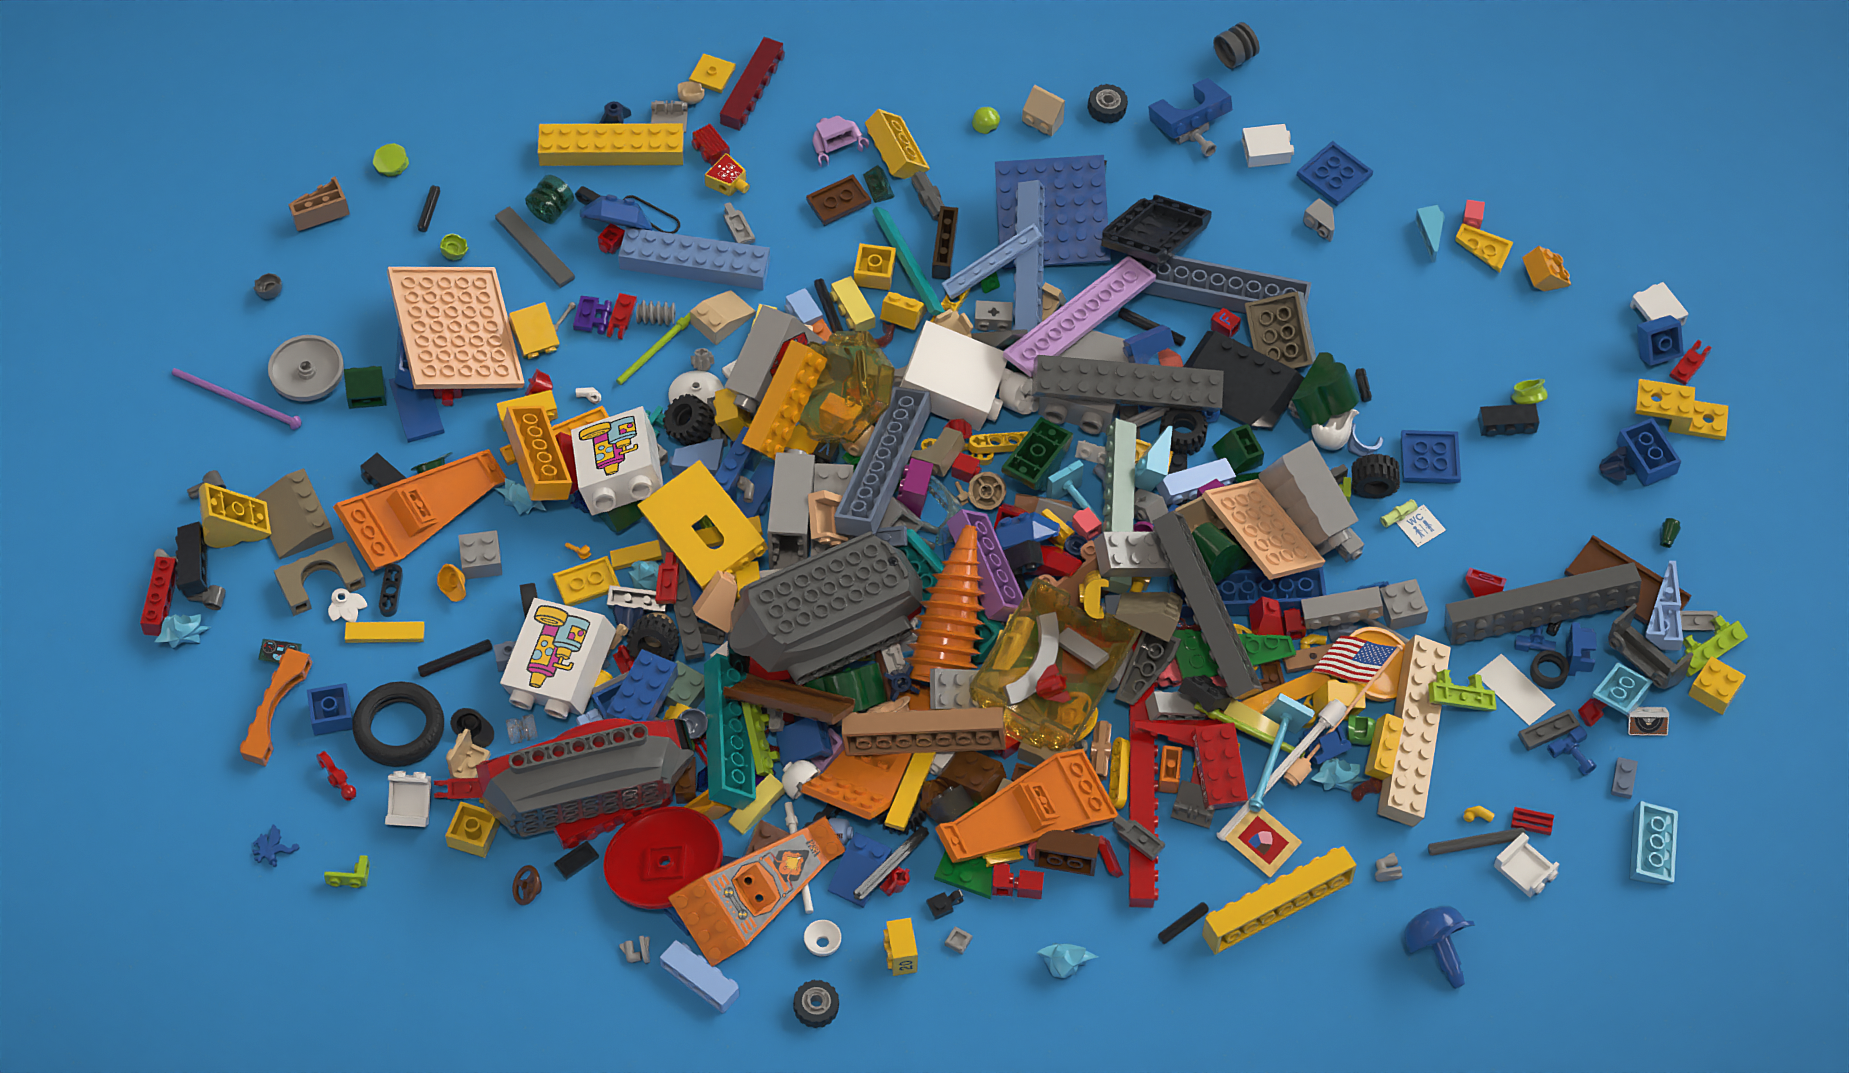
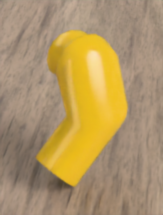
(1312, 639)

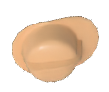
(899, 705)

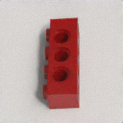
(159, 595)

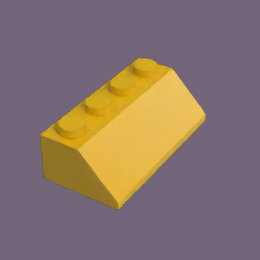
(895, 144)

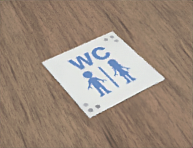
(1421, 526)

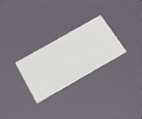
(1515, 689)

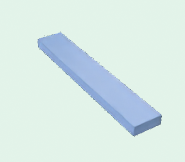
(992, 261)

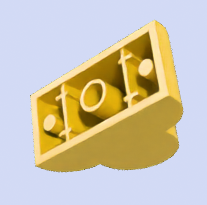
(231, 517)

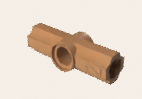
(1101, 749)

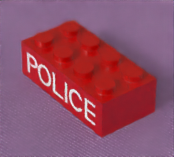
(1219, 766)

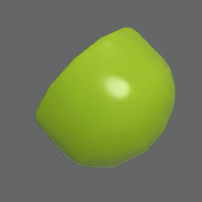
(985, 120)
(453, 246)

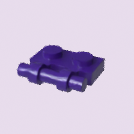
(586, 314)

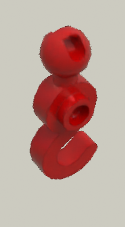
(336, 776)

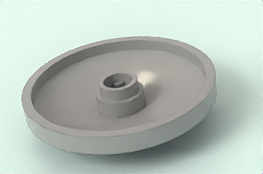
(306, 367)

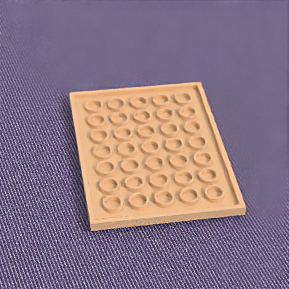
(455, 327)

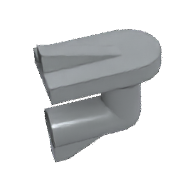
(1387, 874)
(631, 956)

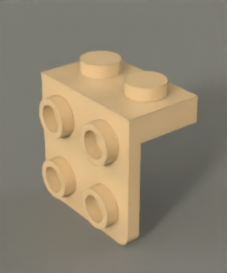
(1199, 512)
(465, 757)

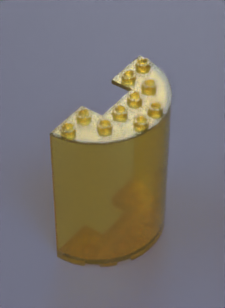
(1040, 720)

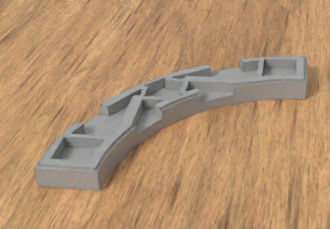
(1048, 647)

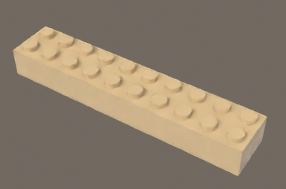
(1406, 790)

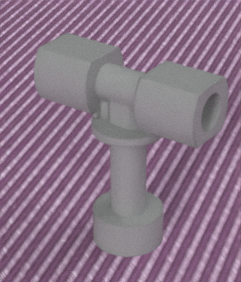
(1207, 147)

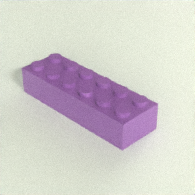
(999, 584)

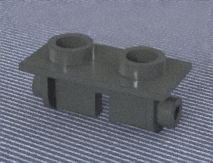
(711, 633)

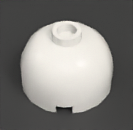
(797, 775)

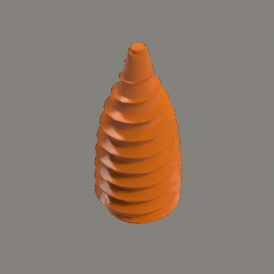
(950, 614)

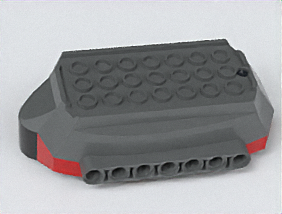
(824, 611)
(586, 773)

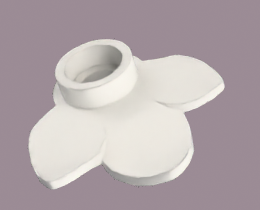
(346, 608)

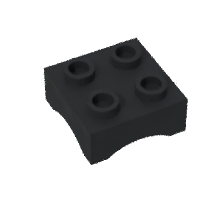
(1206, 692)

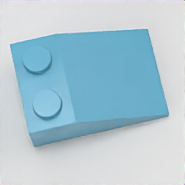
(1153, 464)
(1623, 689)

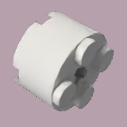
(1017, 394)

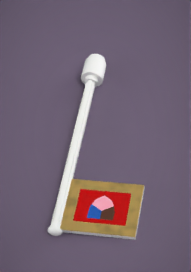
(1258, 833)

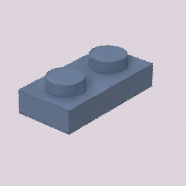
(1624, 778)

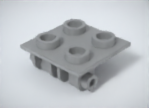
(669, 112)

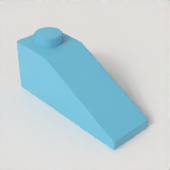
(1430, 226)

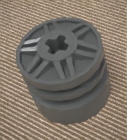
(1236, 45)

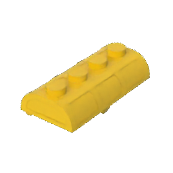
(1090, 593)

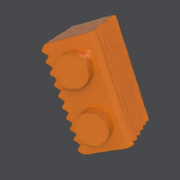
(1170, 769)

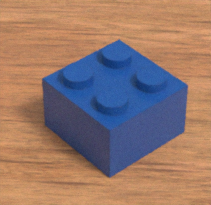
(1660, 340)
(330, 709)

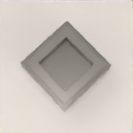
(958, 940)

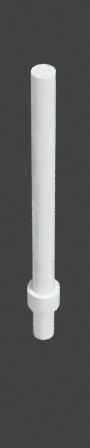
(792, 823)

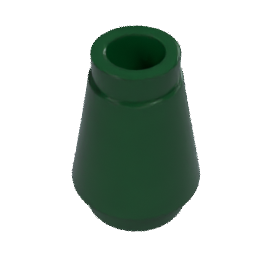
(1670, 530)

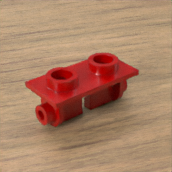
(623, 659)

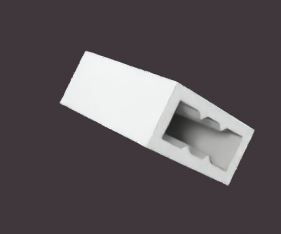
(1267, 145)

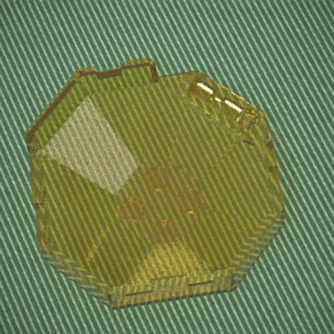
(850, 389)

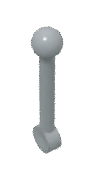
(571, 306)

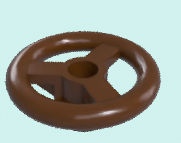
(530, 886)

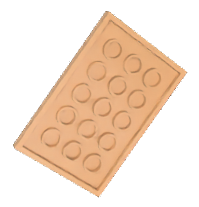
(1263, 529)

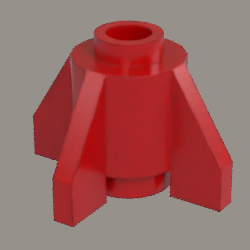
(1051, 685)

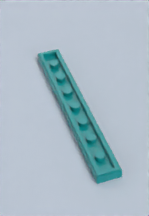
(908, 261)

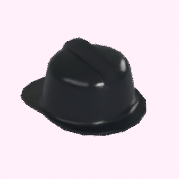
(480, 729)

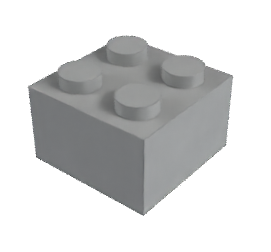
(480, 554)
(1403, 605)

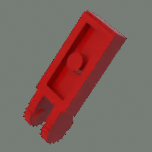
(622, 314)
(1690, 363)
(459, 788)

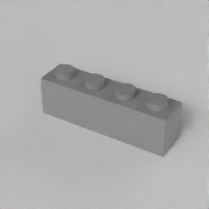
(1342, 607)

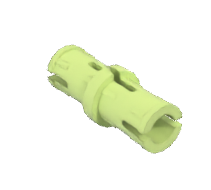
(1398, 513)

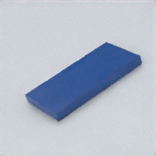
(417, 412)

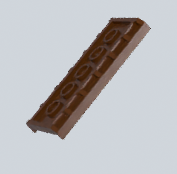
(1600, 555)
(791, 699)

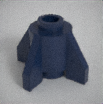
(615, 113)
(1616, 465)
(627, 616)
(904, 683)

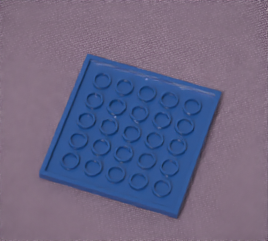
(1072, 206)

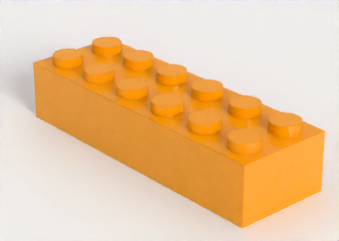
(784, 400)
(537, 453)

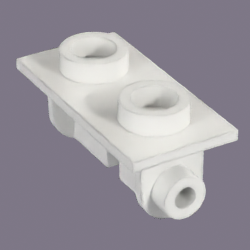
(1091, 452)
(893, 657)

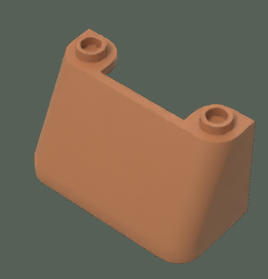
(1071, 584)

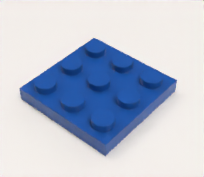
(1334, 173)
(1430, 456)

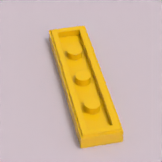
(384, 632)

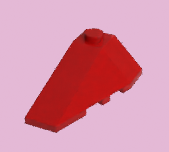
(1056, 562)

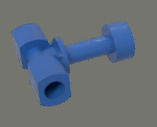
(1534, 641)
(1571, 745)

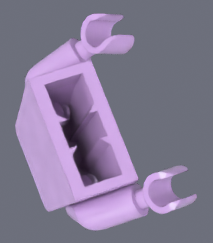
(834, 134)

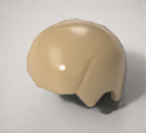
(690, 92)

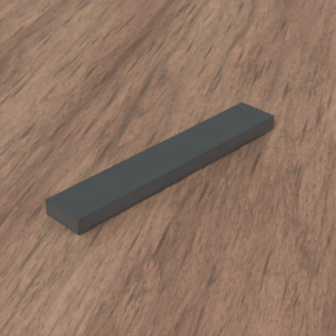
(535, 247)

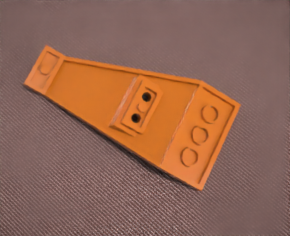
(866, 782)
(1052, 796)

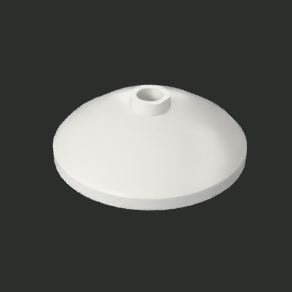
(685, 383)

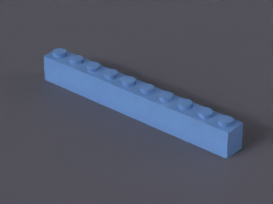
(1030, 263)

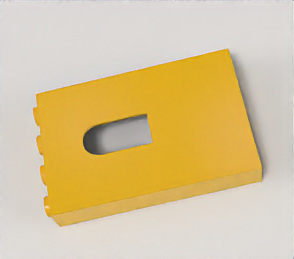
(684, 503)

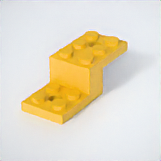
(1680, 408)

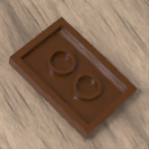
(838, 199)

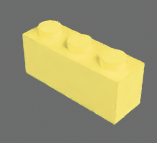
(852, 305)

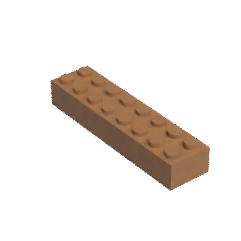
(924, 731)

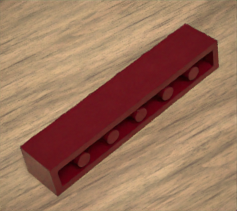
(751, 84)

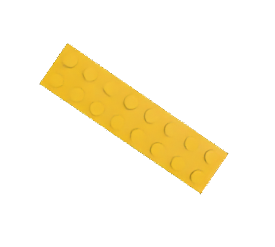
(610, 144)
(1279, 899)

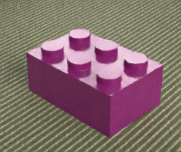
(915, 485)

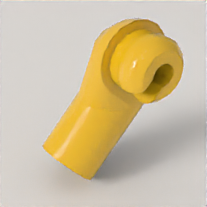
(1478, 811)

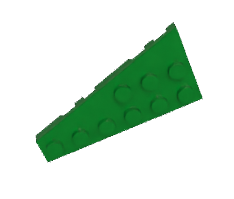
(1195, 660)
(967, 875)

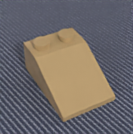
(720, 315)

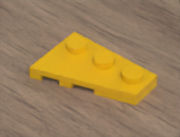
(1484, 245)

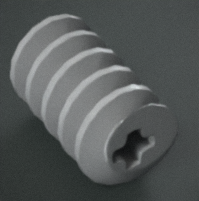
(655, 313)

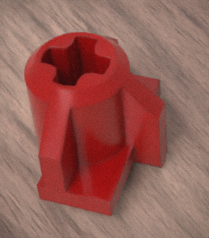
(539, 383)
(960, 425)
(895, 881)

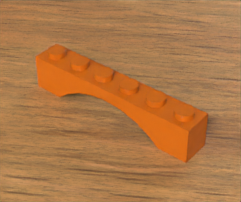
(291, 671)

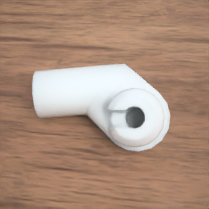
(590, 393)

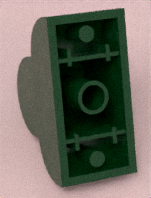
(1325, 391)
(1038, 455)
(1219, 550)
(861, 683)

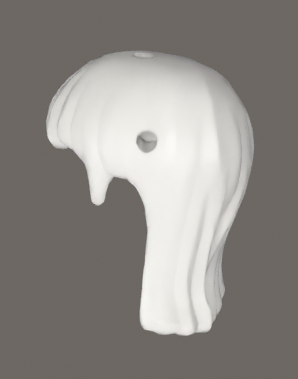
(1335, 432)

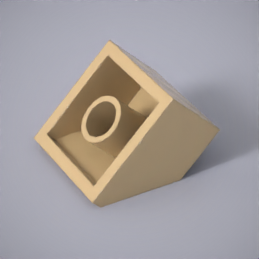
(1043, 111)

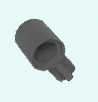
(212, 477)
(212, 598)

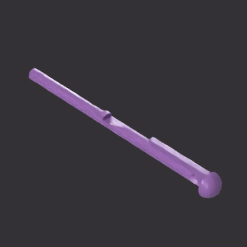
(295, 422)

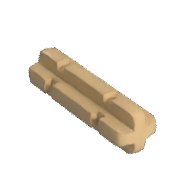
(621, 630)

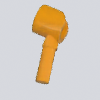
(582, 552)

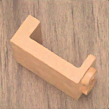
(822, 523)

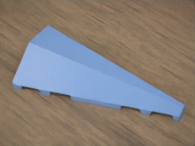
(1665, 622)

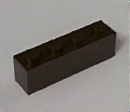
(945, 242)

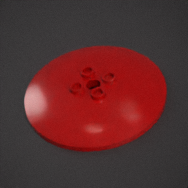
(645, 842)

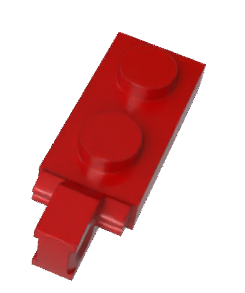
(667, 580)

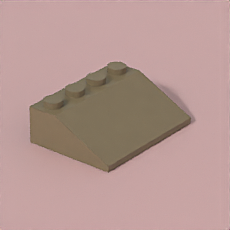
(1282, 329)
(295, 515)
(1151, 612)

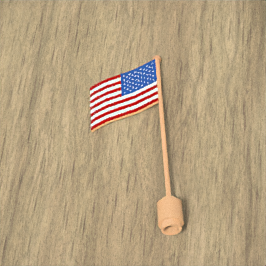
(1354, 662)

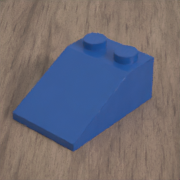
(857, 864)

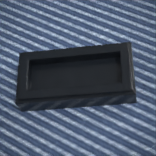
(576, 860)

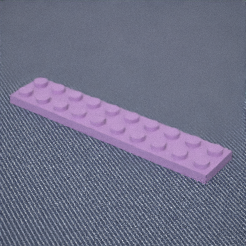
(1080, 314)

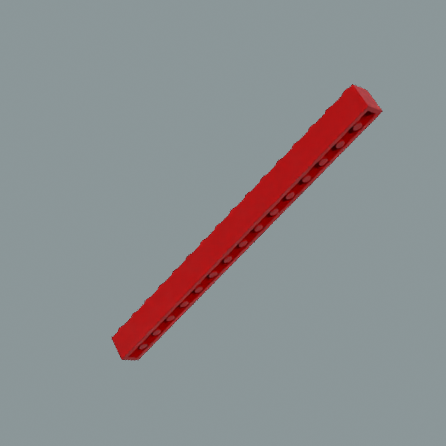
(1142, 802)

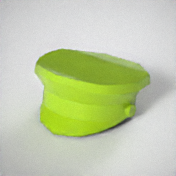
(390, 159)
(1529, 392)

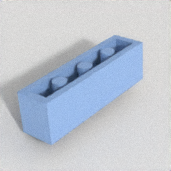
(1185, 483)
(699, 976)

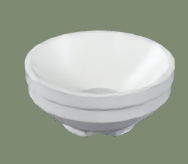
(822, 929)

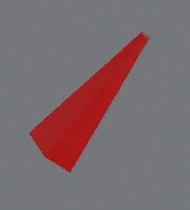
(1176, 730)

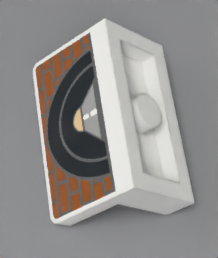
(1648, 721)

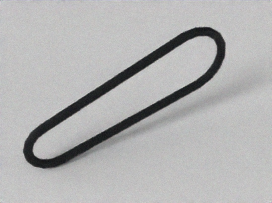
(632, 196)

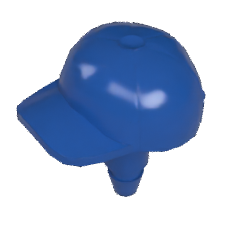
(1434, 929)

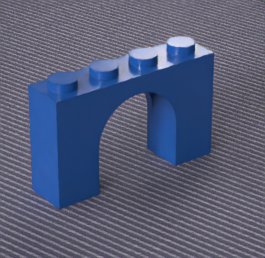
(1177, 122)
(1146, 344)
(733, 464)

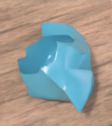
(518, 496)
(644, 575)
(181, 629)
(1338, 774)
(1065, 958)

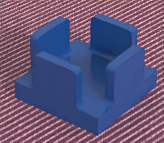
(1578, 647)
(1331, 744)

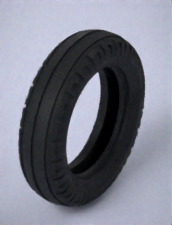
(403, 754)

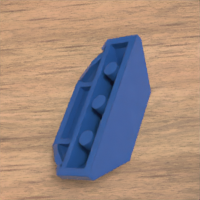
(617, 212)
(1025, 527)

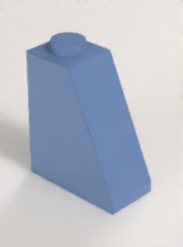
(708, 452)

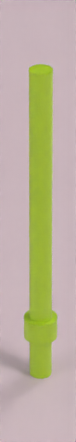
(681, 324)
(1215, 714)

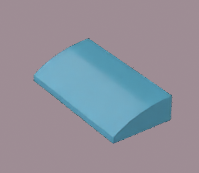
(1653, 844)

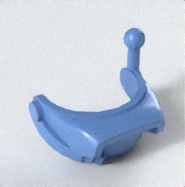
(1358, 448)

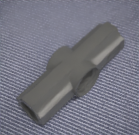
(927, 193)

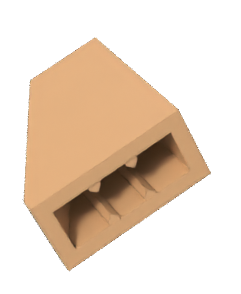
(717, 601)

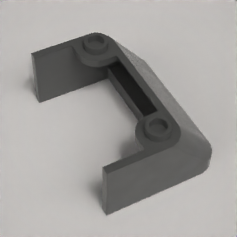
(1644, 654)

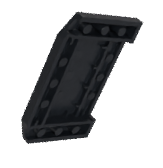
(1155, 229)
(1254, 385)

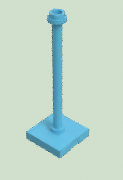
(1066, 482)
(1290, 716)

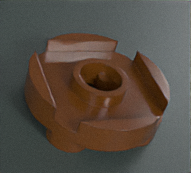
(931, 790)

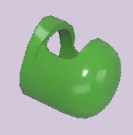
(1360, 730)

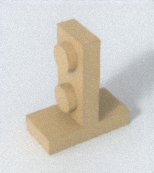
(1051, 300)

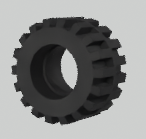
(678, 415)
(1191, 419)
(1375, 476)
(657, 628)

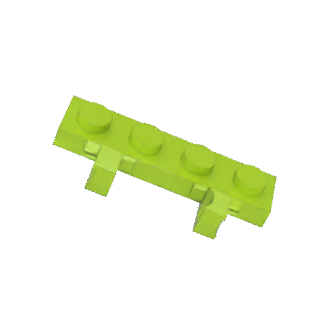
(1725, 638)
(1470, 697)
(760, 747)

